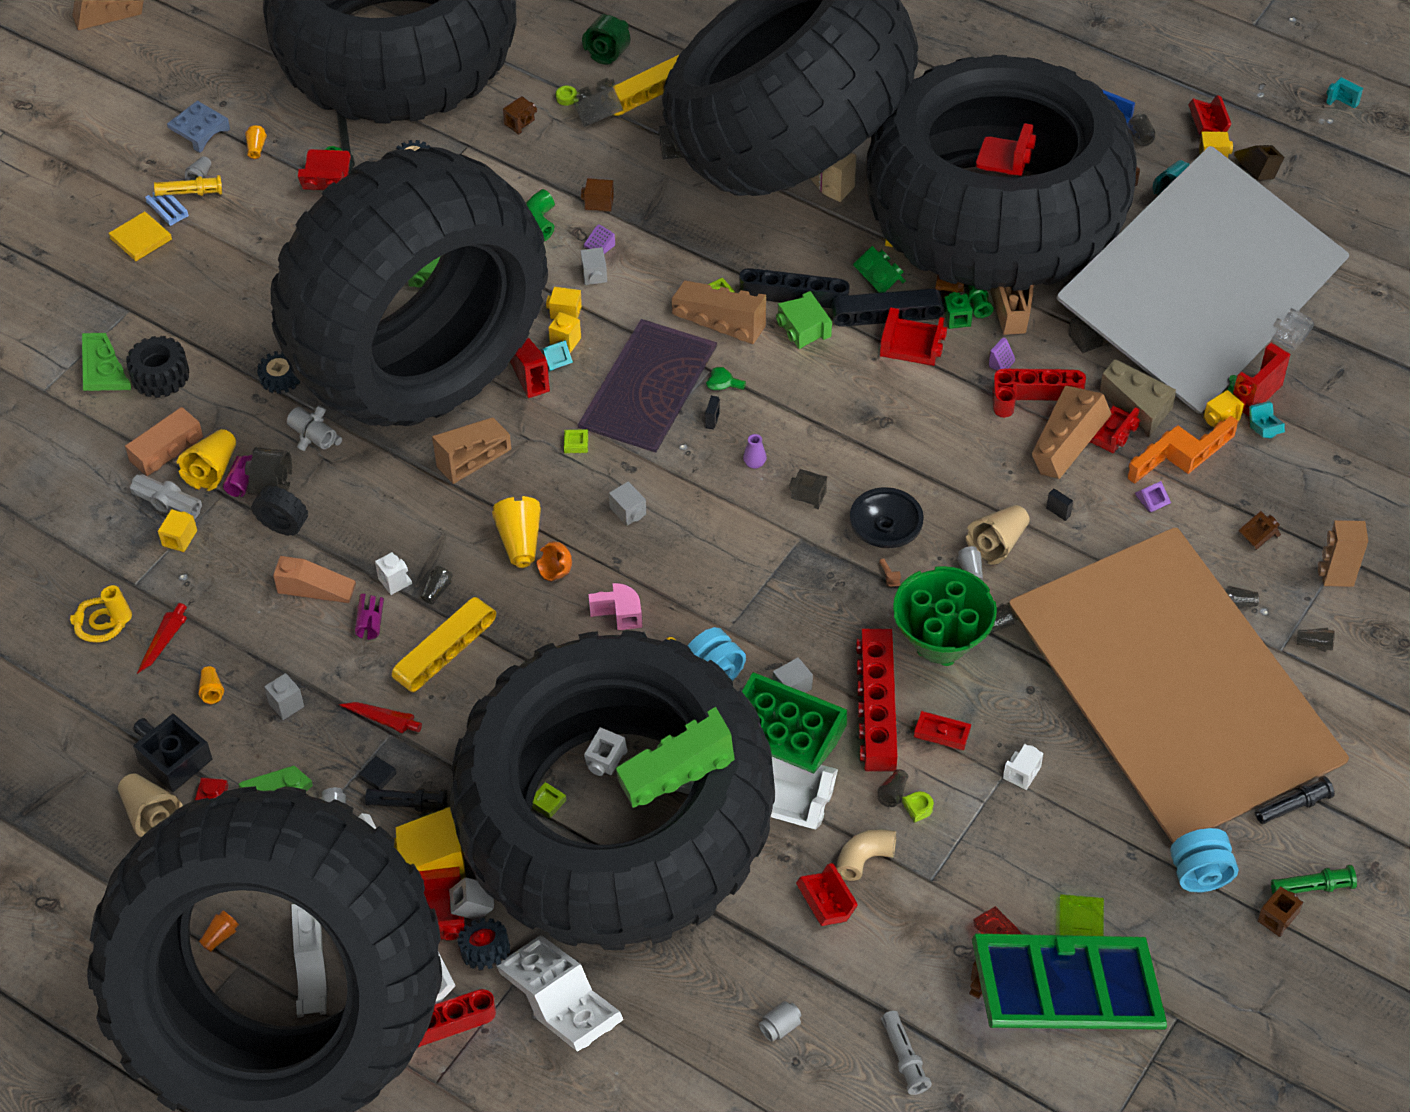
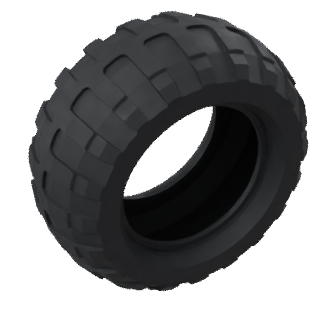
(389, 64)
(787, 88)
(996, 227)
(367, 244)
(323, 861)
(625, 888)

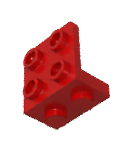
(1005, 154)
(324, 168)

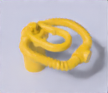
(115, 608)

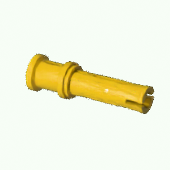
(198, 186)

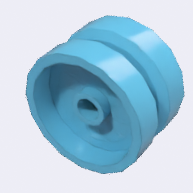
(717, 646)
(1204, 860)

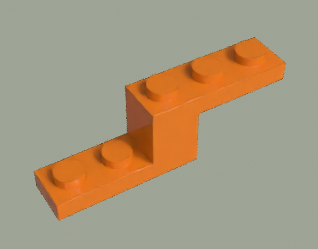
(1182, 449)

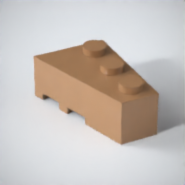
(98, 12)
(1012, 308)
(469, 448)

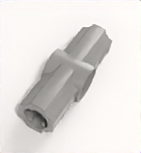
(165, 495)

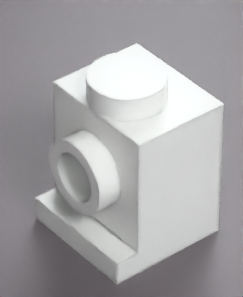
(392, 573)
(1023, 766)

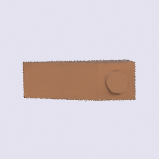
(310, 580)

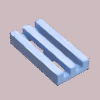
(177, 217)

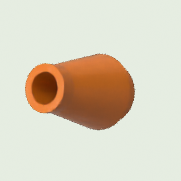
(218, 931)

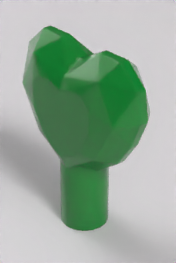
(722, 379)

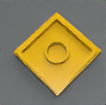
(140, 236)

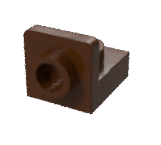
(1260, 529)

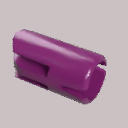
(237, 479)
(369, 619)

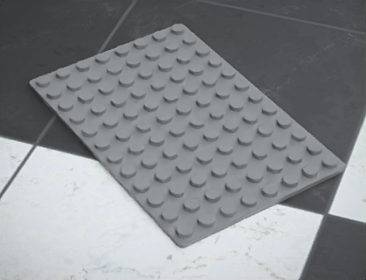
(1203, 278)

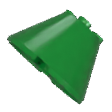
(944, 613)

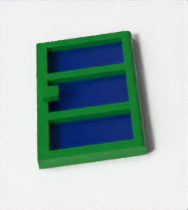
(1068, 982)

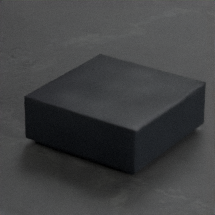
(712, 412)
(1059, 504)
(377, 773)

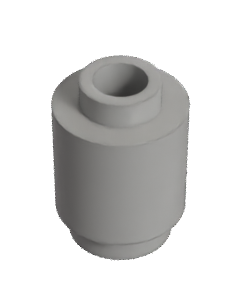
(780, 1021)

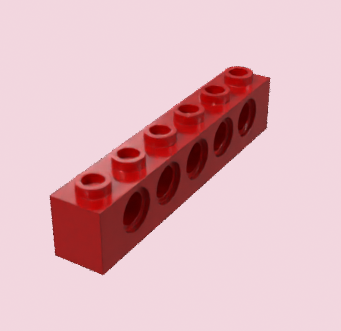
(881, 755)

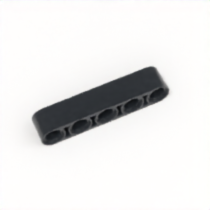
(790, 286)
(875, 307)

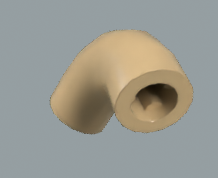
(861, 848)

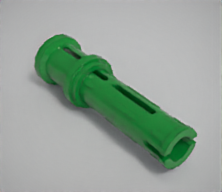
(980, 301)
(1325, 880)

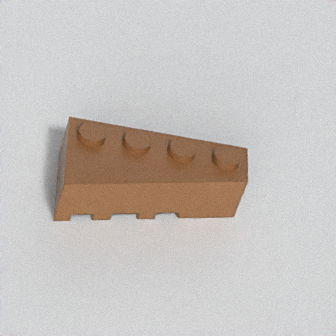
(721, 310)
(1069, 430)

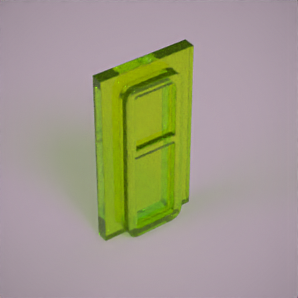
(1081, 915)

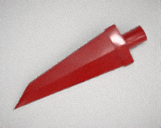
(169, 626)
(394, 719)

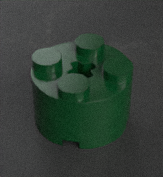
(606, 39)

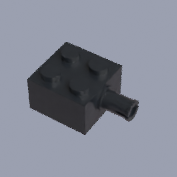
(171, 750)

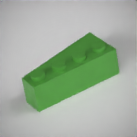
(677, 760)

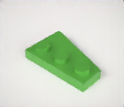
(100, 365)

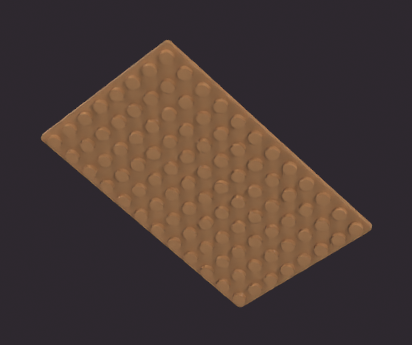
(1177, 684)

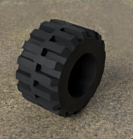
(157, 366)

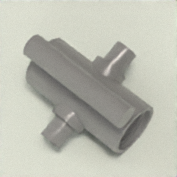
(312, 428)

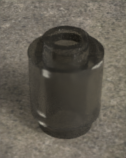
(1142, 129)

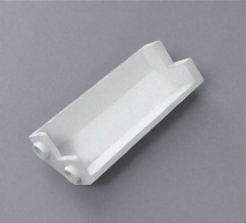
(798, 793)

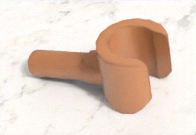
(892, 578)

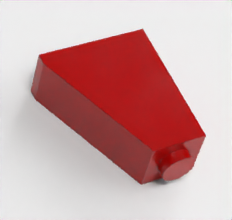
(531, 369)

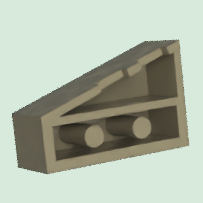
(1131, 389)

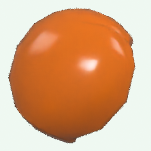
(555, 561)

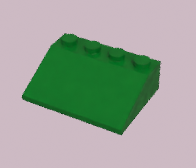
(796, 724)

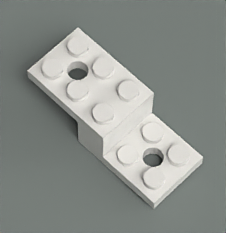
(559, 993)

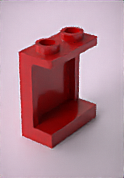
(912, 339)
(1266, 382)
(437, 887)

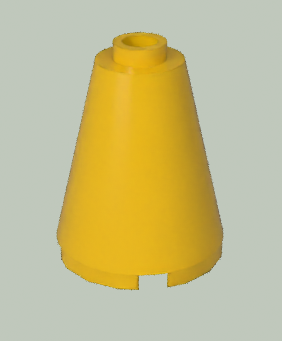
(207, 460)
(518, 528)

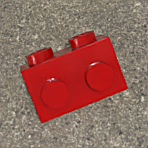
(1210, 116)
(1116, 429)
(828, 896)

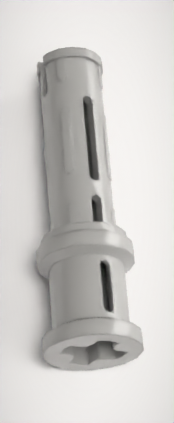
(909, 1063)

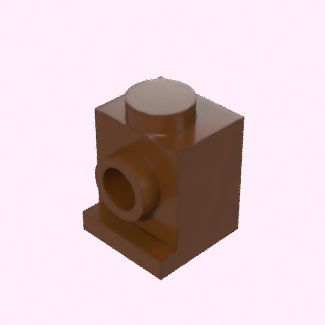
(519, 114)
(1280, 911)

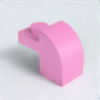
(622, 602)

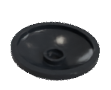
(888, 509)

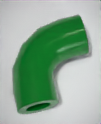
(539, 205)

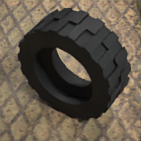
(279, 510)

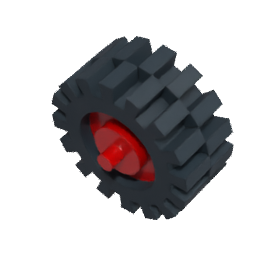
(484, 943)

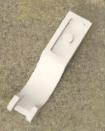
(309, 963)

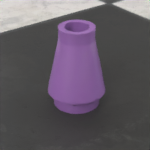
(754, 453)

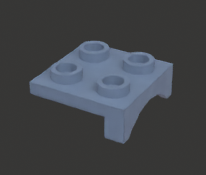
(198, 124)

